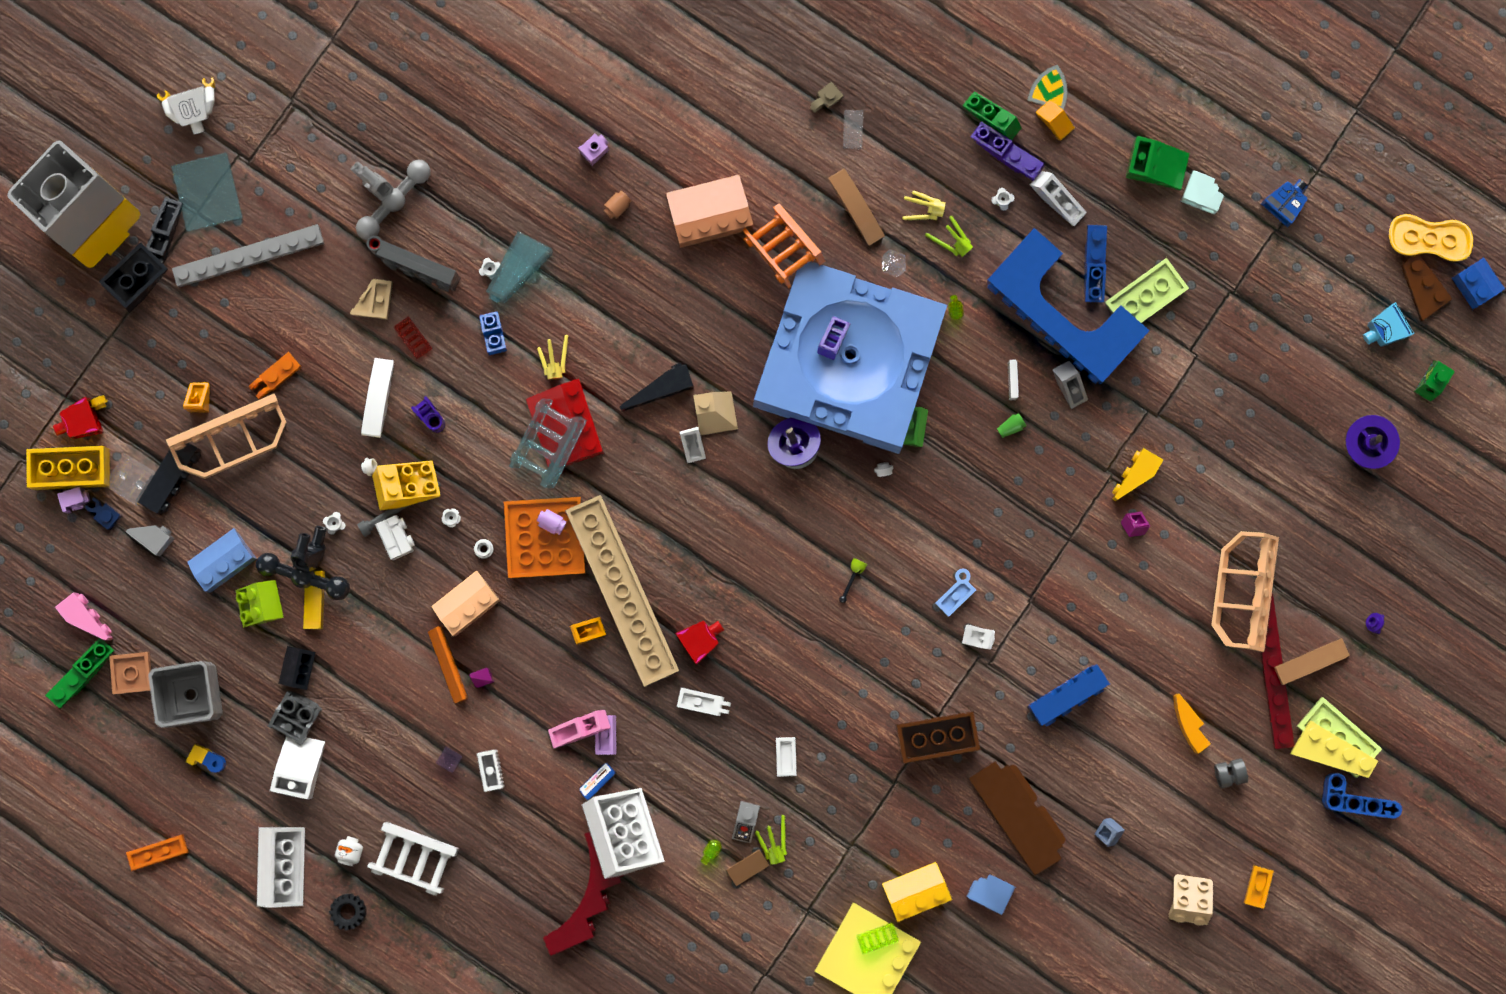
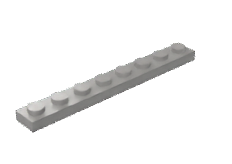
(247, 255)

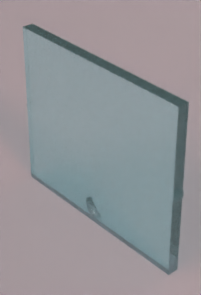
(207, 191)

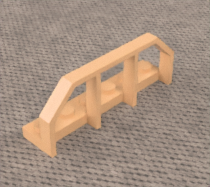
(214, 426)
(1263, 590)

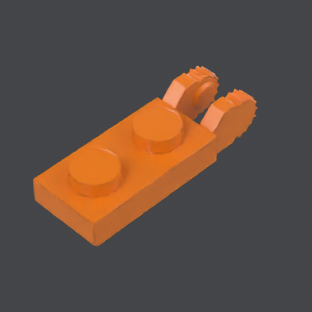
(276, 374)

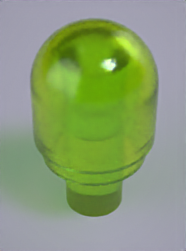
(955, 308)
(711, 851)

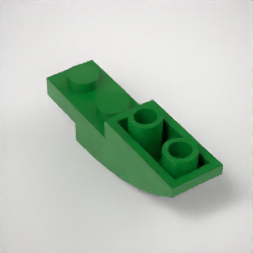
(82, 672)

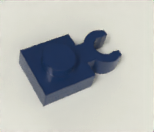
(105, 515)

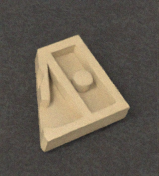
(375, 300)

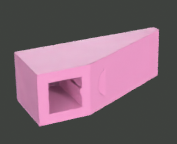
(78, 613)

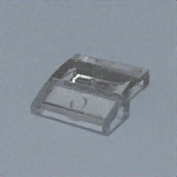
(130, 478)

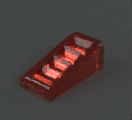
(398, 327)

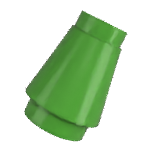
(1011, 425)

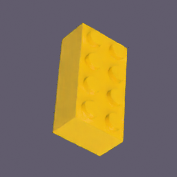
(68, 467)

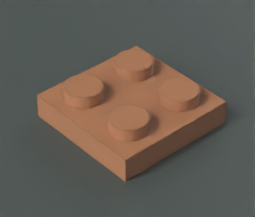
(130, 672)

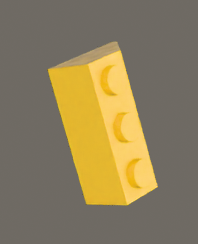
(916, 891)

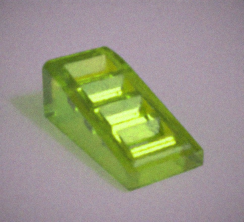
(864, 949)

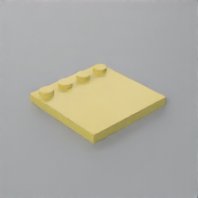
(869, 972)

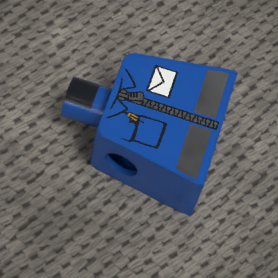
(1286, 202)

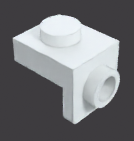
(978, 637)

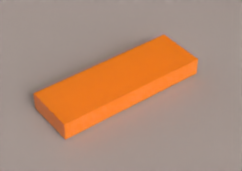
(157, 852)

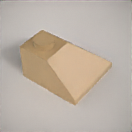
(715, 412)

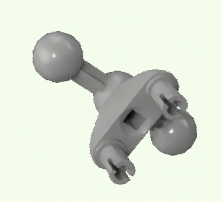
(391, 198)

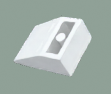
(298, 768)

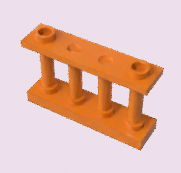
(792, 229)

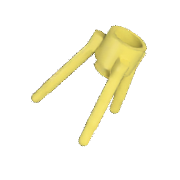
(935, 207)
(553, 370)

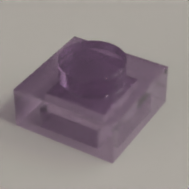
(449, 759)

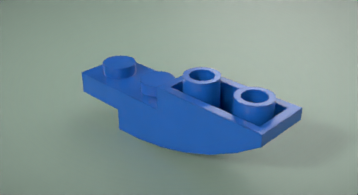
(1095, 263)

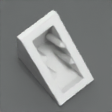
(692, 445)

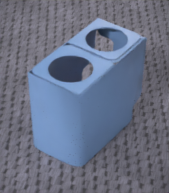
(991, 893)

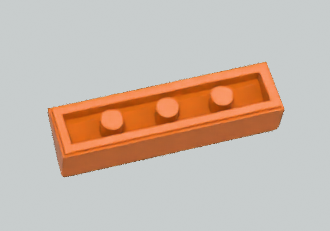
(447, 664)

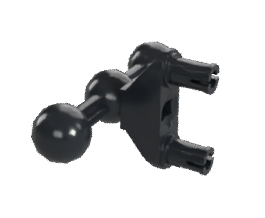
(305, 560)

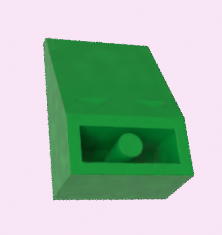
(1157, 163)

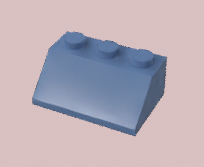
(221, 561)

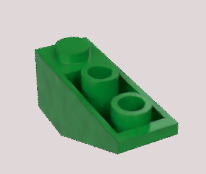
(993, 115)

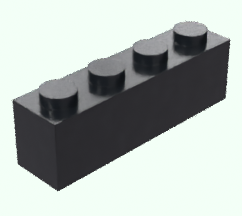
(168, 479)

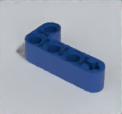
(1361, 802)

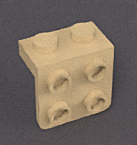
(1192, 900)

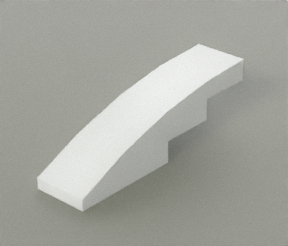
(377, 397)

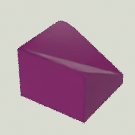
(1135, 524)
(481, 677)

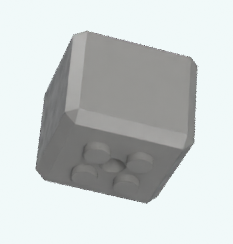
(169, 691)

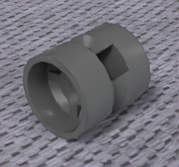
(1237, 770)

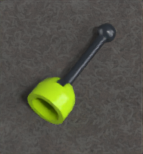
(857, 567)

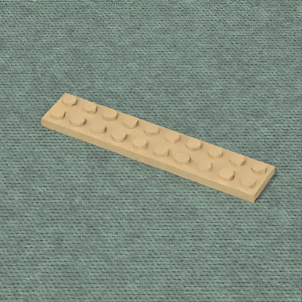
(622, 590)

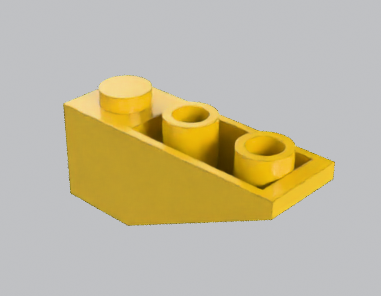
(1143, 468)

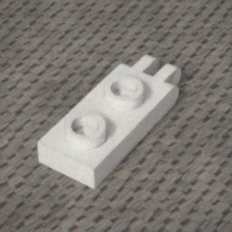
(702, 702)

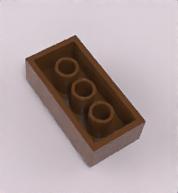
(937, 737)

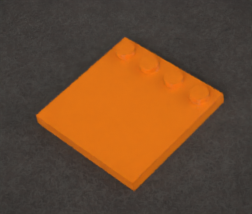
(533, 549)

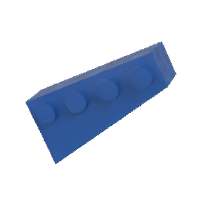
(1069, 694)

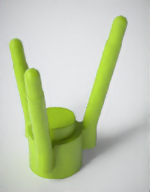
(962, 245)
(774, 854)

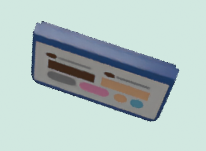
(597, 781)

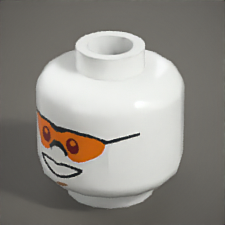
(348, 851)

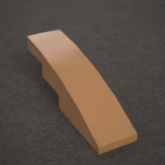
(856, 207)
(1311, 661)

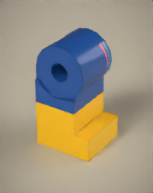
(212, 760)

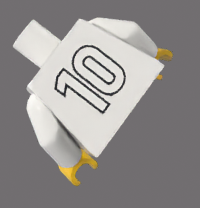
(190, 106)

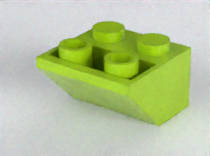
(259, 603)

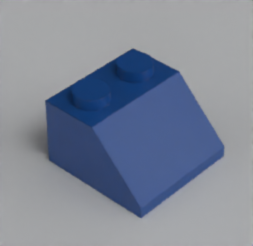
(1478, 283)

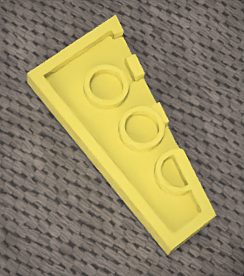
(1328, 749)

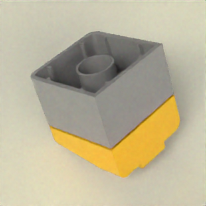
(74, 205)

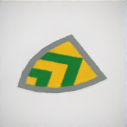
(1049, 86)

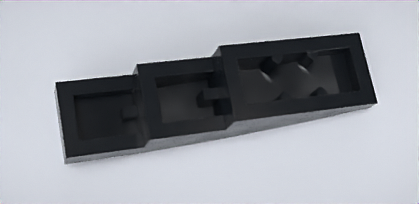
(164, 228)

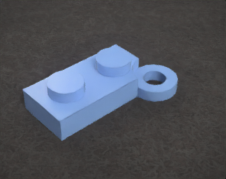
(956, 594)

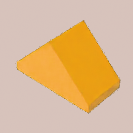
(1055, 119)
(197, 398)
(587, 630)

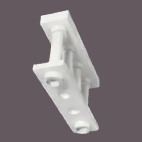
(410, 839)

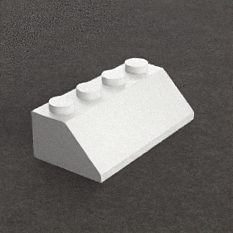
(280, 866)

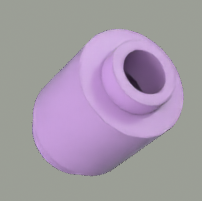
(551, 522)

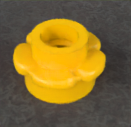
(98, 402)

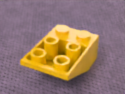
(405, 484)

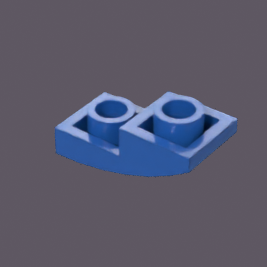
(493, 333)

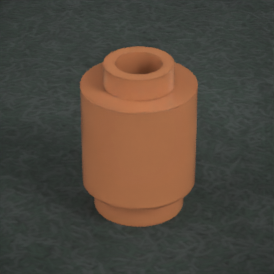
(616, 205)

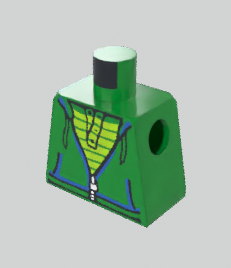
(1435, 379)

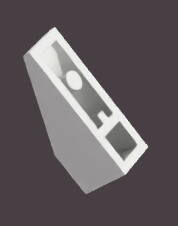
(1058, 197)

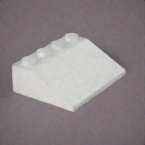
(622, 832)

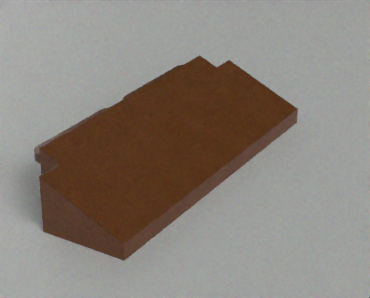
(1013, 806)

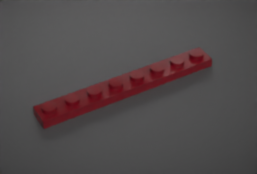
(1275, 692)

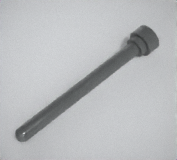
(367, 526)

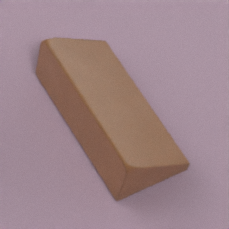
(747, 867)

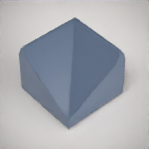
(1109, 832)

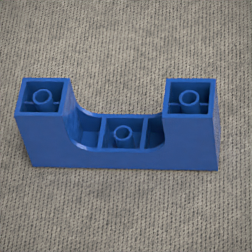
(1019, 285)

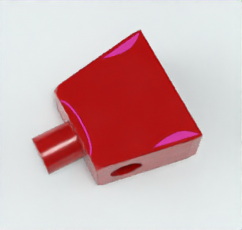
(79, 420)
(700, 639)

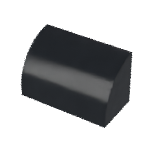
(297, 667)

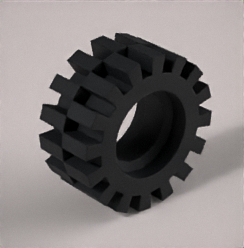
(336, 915)

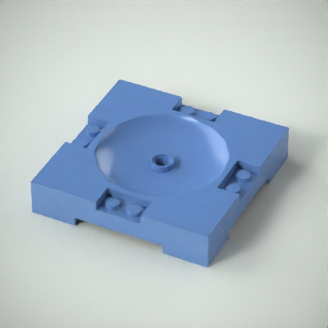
(858, 397)

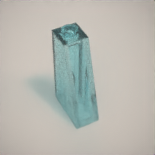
(517, 266)

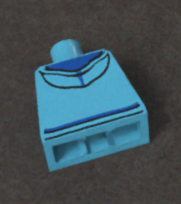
(1388, 327)

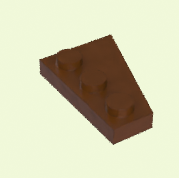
(1425, 287)

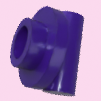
(1375, 622)

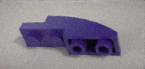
(1006, 151)

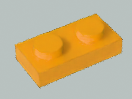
(1258, 887)

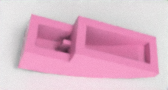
(579, 728)

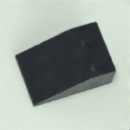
(134, 277)

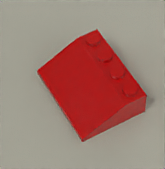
(570, 402)

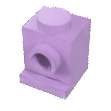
(594, 155)
(73, 499)

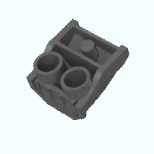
(295, 716)

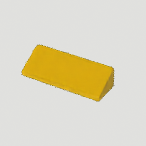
(314, 606)

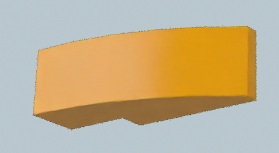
(1190, 724)

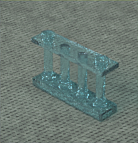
(566, 443)

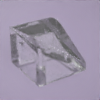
(893, 263)

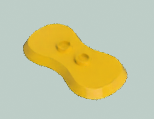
(1415, 236)

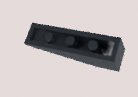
(668, 384)

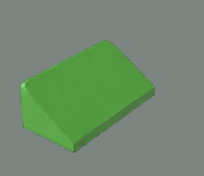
(916, 428)

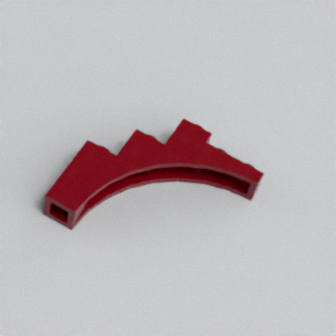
(578, 926)

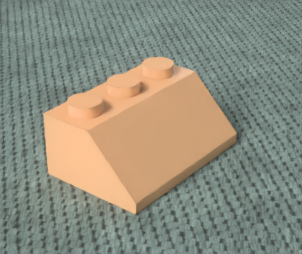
(465, 603)

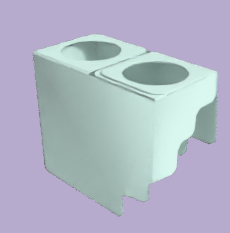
(1202, 193)

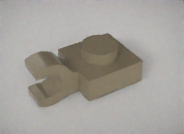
(827, 96)

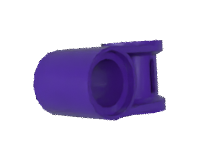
(427, 412)

